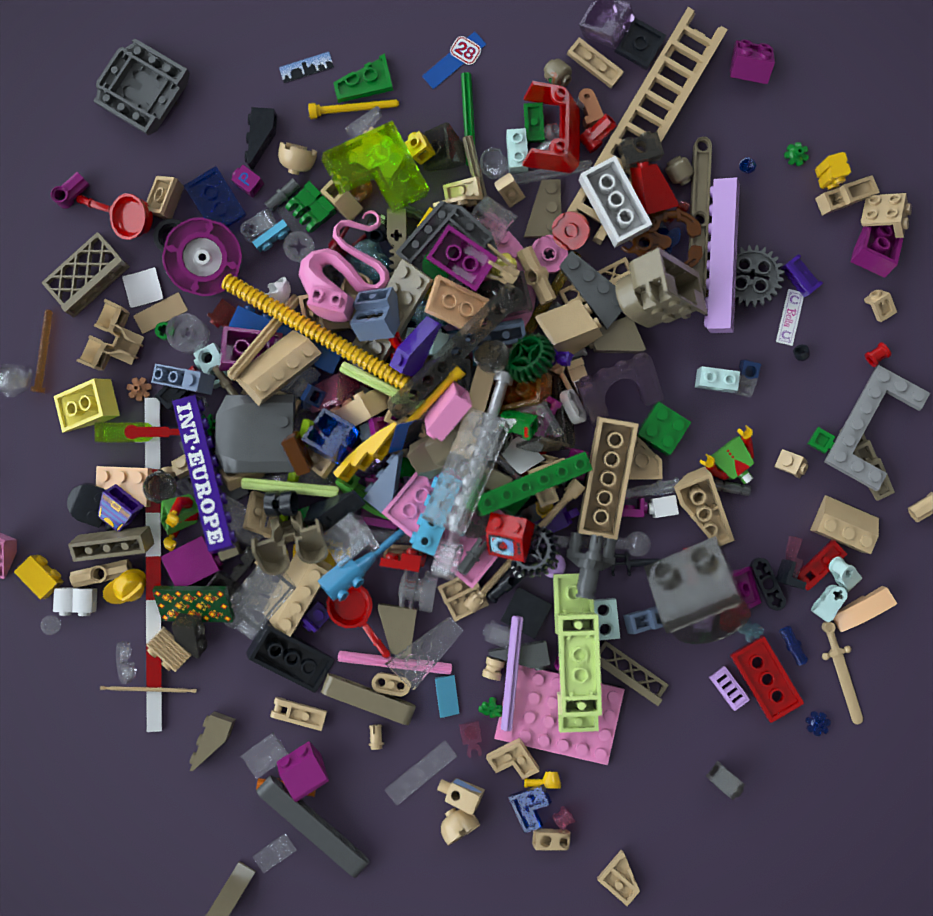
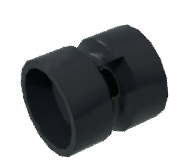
(281, 503)

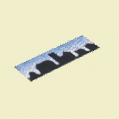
(306, 67)

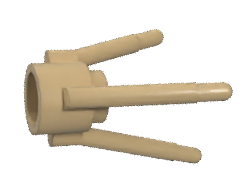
(508, 271)

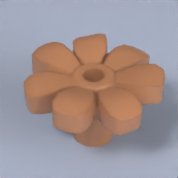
(139, 389)

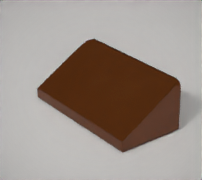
(297, 453)

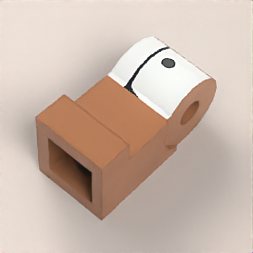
(589, 104)

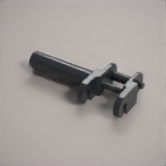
(632, 563)

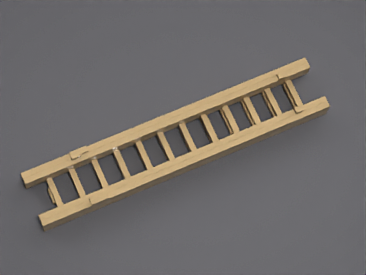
(645, 92)

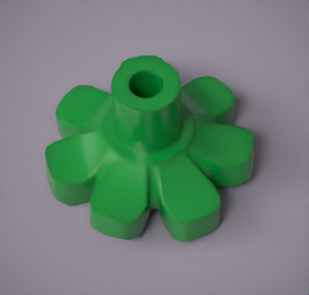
(796, 154)
(491, 708)

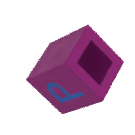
(247, 180)

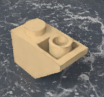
(344, 203)

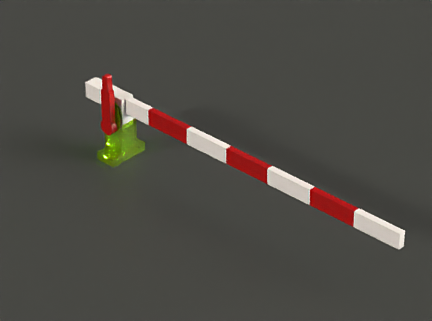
(150, 434)

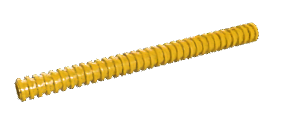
(315, 331)

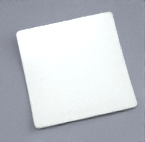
(142, 287)
(519, 458)

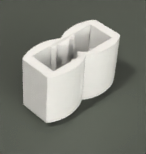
(75, 600)

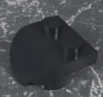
(84, 503)

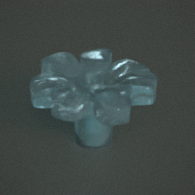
(751, 631)

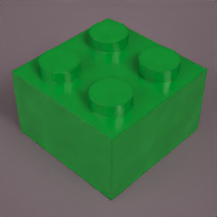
(663, 428)

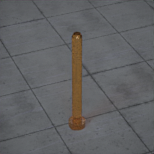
(42, 353)

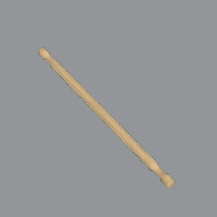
(147, 689)

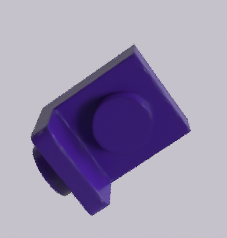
(315, 617)

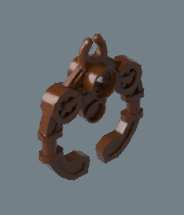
(663, 242)

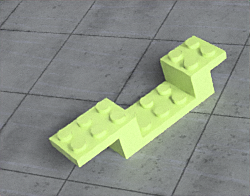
(578, 657)

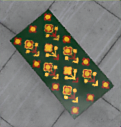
(208, 601)

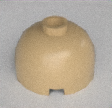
(296, 157)
(457, 825)

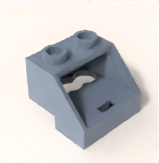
(376, 302)

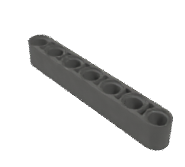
(313, 826)

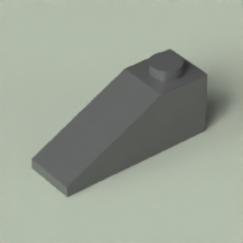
(531, 654)

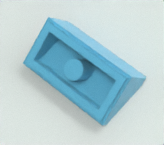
(447, 695)

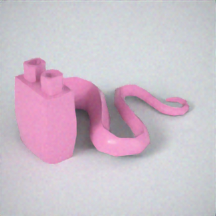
(324, 296)

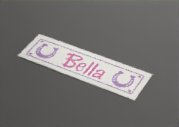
(790, 317)

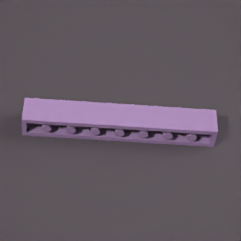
(722, 255)

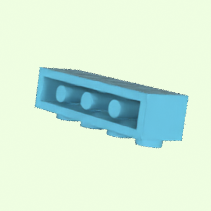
(428, 535)

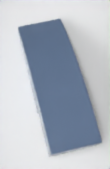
(642, 620)

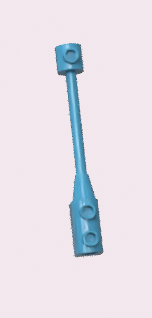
(340, 579)

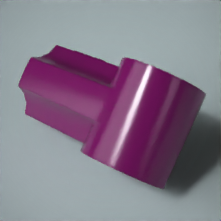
(72, 188)

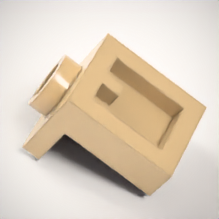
(881, 304)

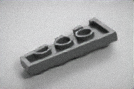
(593, 287)

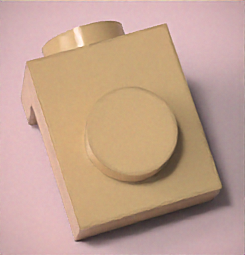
(792, 463)

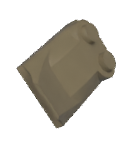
(430, 454)

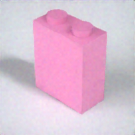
(447, 411)

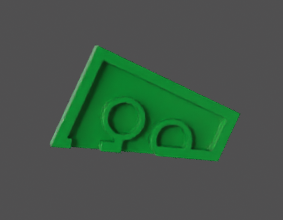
(365, 82)

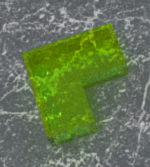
(377, 156)

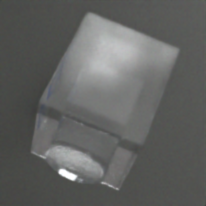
(497, 634)

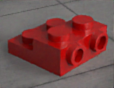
(409, 560)

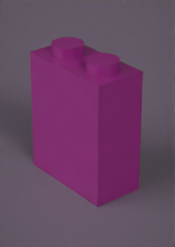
(191, 563)

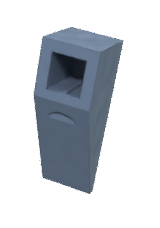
(183, 379)
(387, 485)

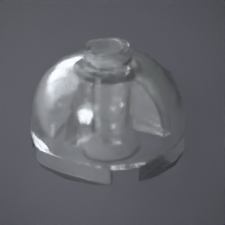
(14, 379)

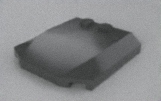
(140, 86)
(433, 226)
(252, 434)

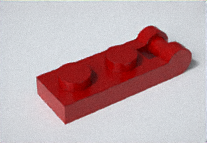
(819, 564)

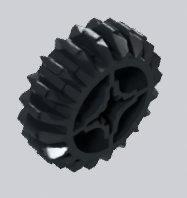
(546, 537)

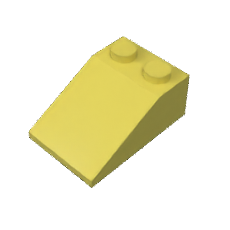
(86, 404)

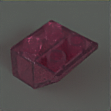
(337, 388)

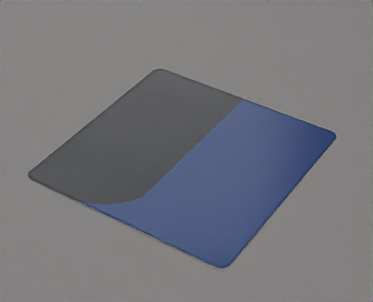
(405, 435)

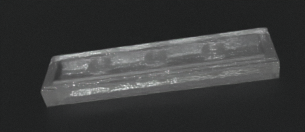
(421, 772)

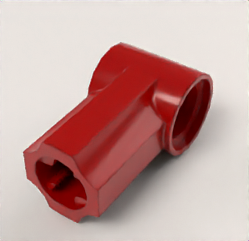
(593, 136)

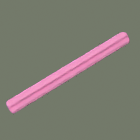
(378, 660)

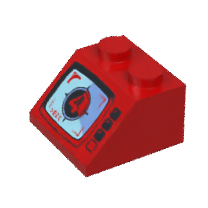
(509, 536)

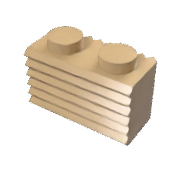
(168, 650)

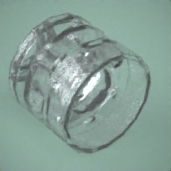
(418, 590)

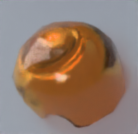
(362, 192)

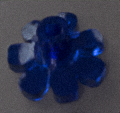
(818, 723)

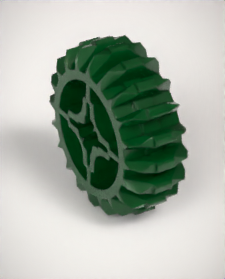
(530, 358)

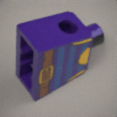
(118, 508)

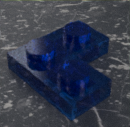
(525, 806)

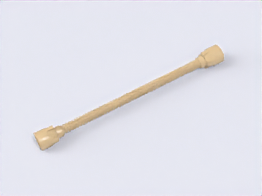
(476, 599)

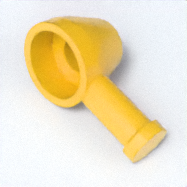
(550, 780)

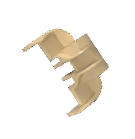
(124, 345)

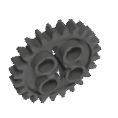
(754, 259)

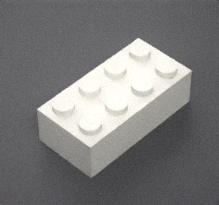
(615, 201)

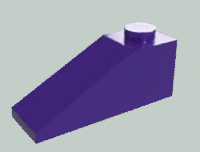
(415, 348)

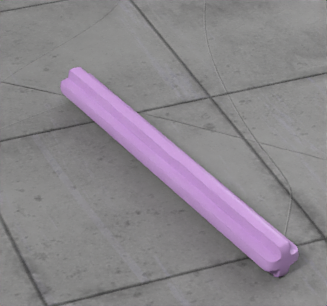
(512, 673)

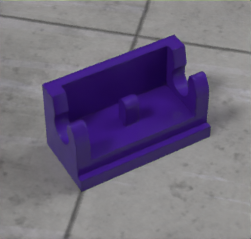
(801, 276)

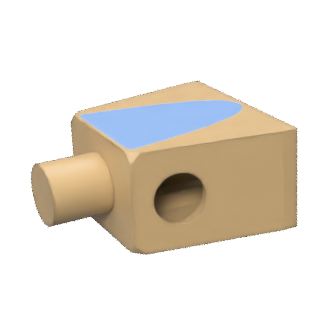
(469, 794)

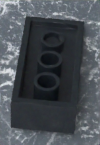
(289, 657)

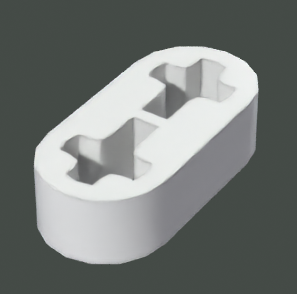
(573, 406)

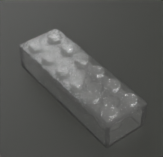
(466, 471)

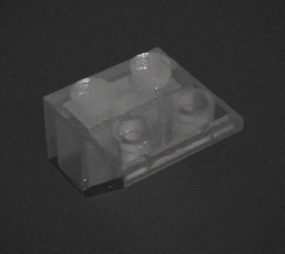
(494, 218)

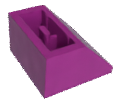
(752, 61)

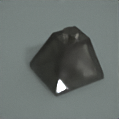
(447, 146)

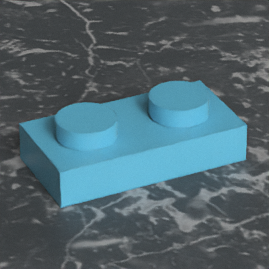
(277, 232)

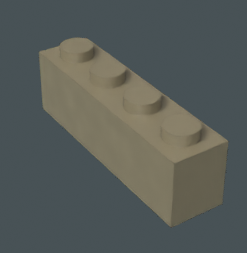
(111, 543)

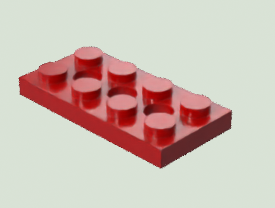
(780, 681)

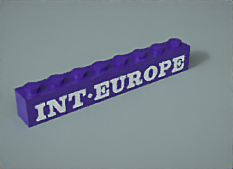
(204, 474)

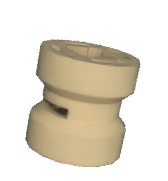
(493, 668)

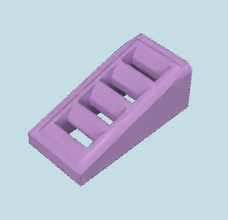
(739, 691)

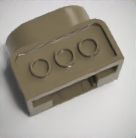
(660, 290)

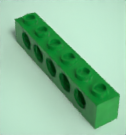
(533, 483)

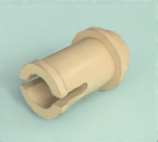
(376, 737)

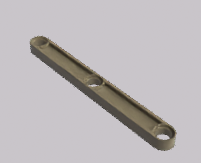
(701, 201)

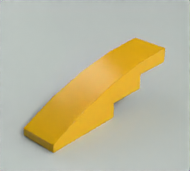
(374, 447)

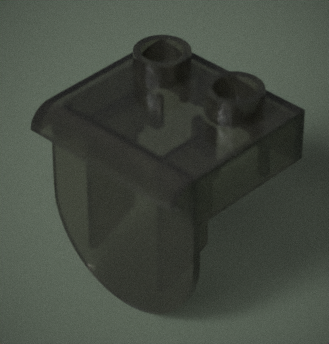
(698, 594)

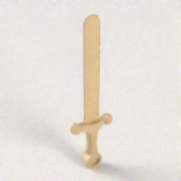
(842, 671)

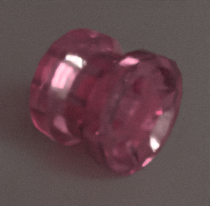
(563, 818)

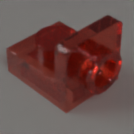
(222, 314)

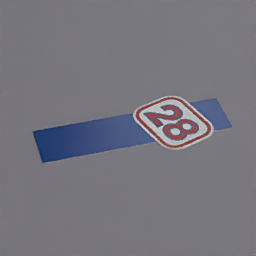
(462, 51)

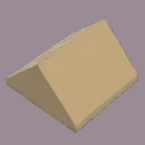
(164, 196)

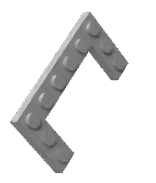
(841, 453)

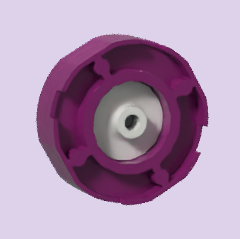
(183, 253)

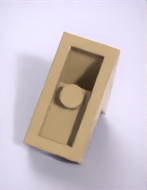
(509, 190)

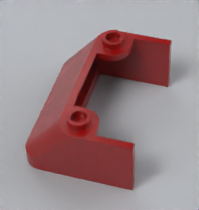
(565, 150)

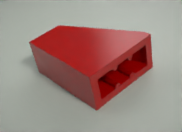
(652, 188)

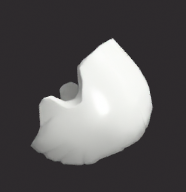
(279, 290)

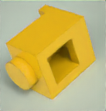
(417, 144)

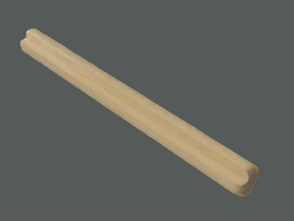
(259, 342)

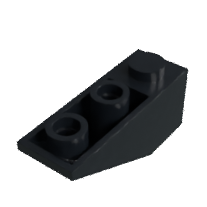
(262, 131)
(333, 509)

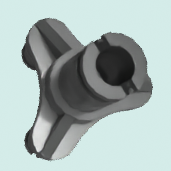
(591, 562)

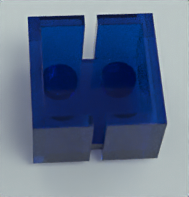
(335, 436)

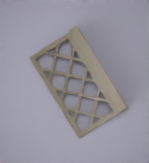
(106, 276)

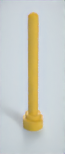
(316, 110)
(454, 375)

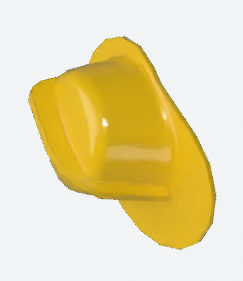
(126, 587)

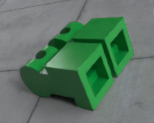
(311, 199)

